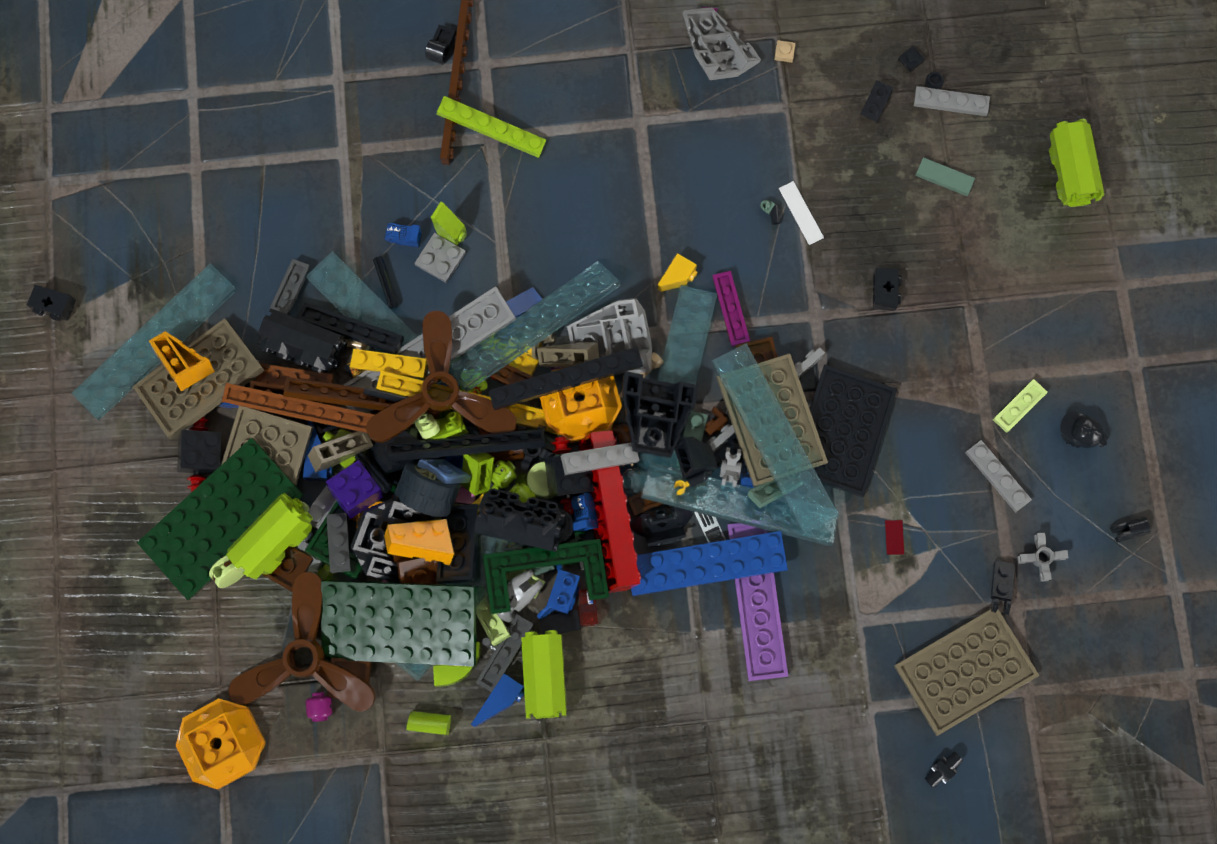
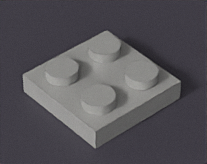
(440, 258)

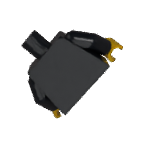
(695, 462)

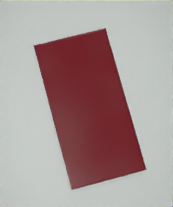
(894, 537)

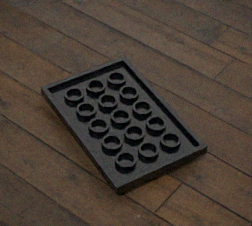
(850, 424)

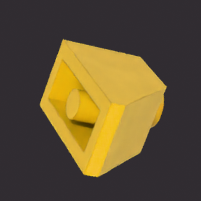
(678, 274)

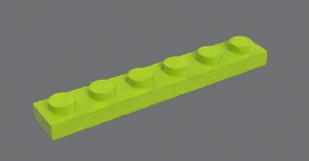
(491, 126)

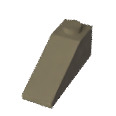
(567, 354)
(338, 450)

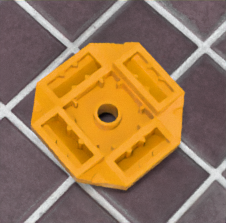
(579, 418)
(239, 749)

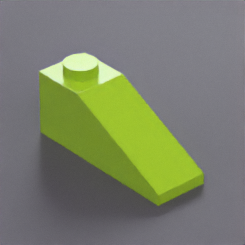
(448, 225)

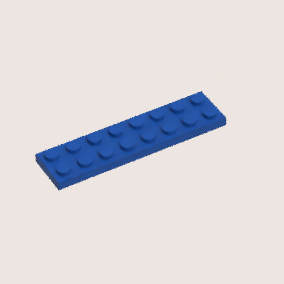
(710, 563)

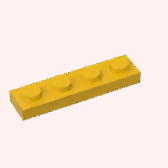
(389, 363)

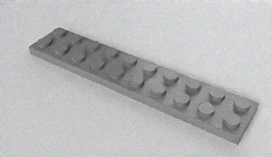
(469, 328)

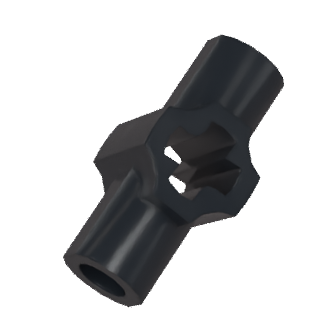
(944, 769)

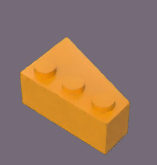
(181, 362)
(421, 540)

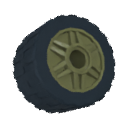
(424, 492)

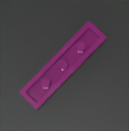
(730, 308)

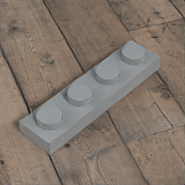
(951, 101)
(598, 458)
(998, 476)

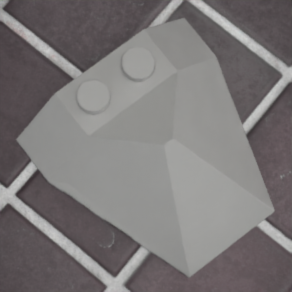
(716, 46)
(616, 329)

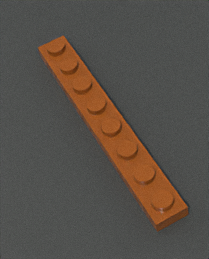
(296, 407)

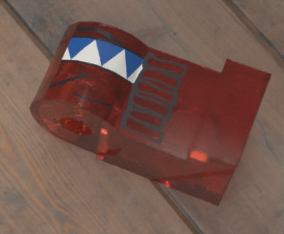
(587, 610)

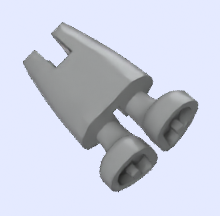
(521, 594)

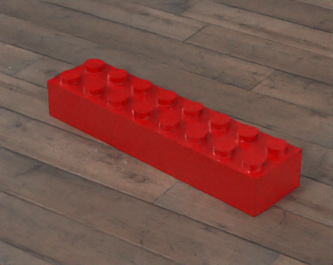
(612, 519)

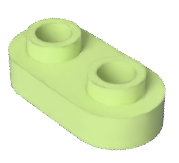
(427, 426)

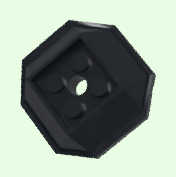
(369, 539)

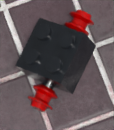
(198, 452)
(562, 484)

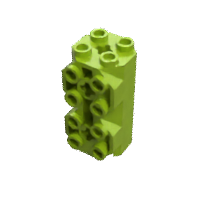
(1075, 163)
(264, 542)
(543, 675)

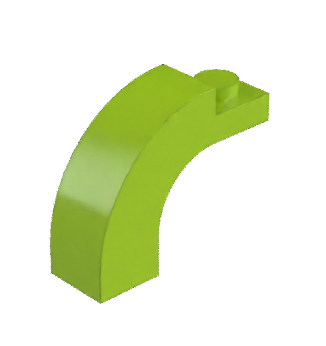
(448, 675)

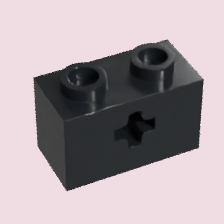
(886, 278)
(61, 303)

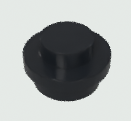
(934, 80)

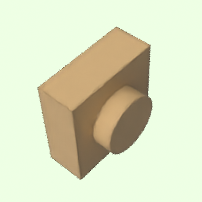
(784, 51)

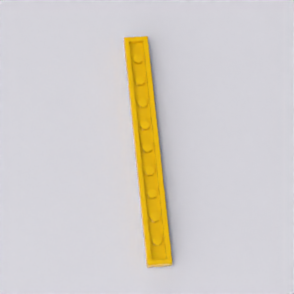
(407, 386)

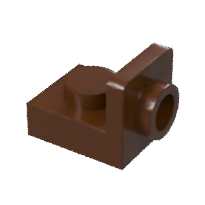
(713, 425)

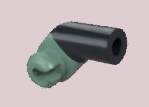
(773, 210)

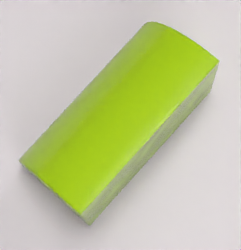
(480, 469)
(429, 723)

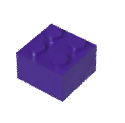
(354, 489)

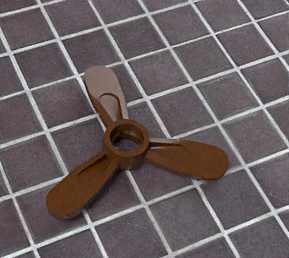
(476, 409)
(306, 619)

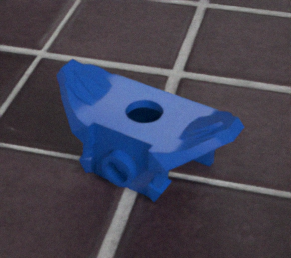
(562, 594)

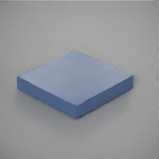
(445, 471)

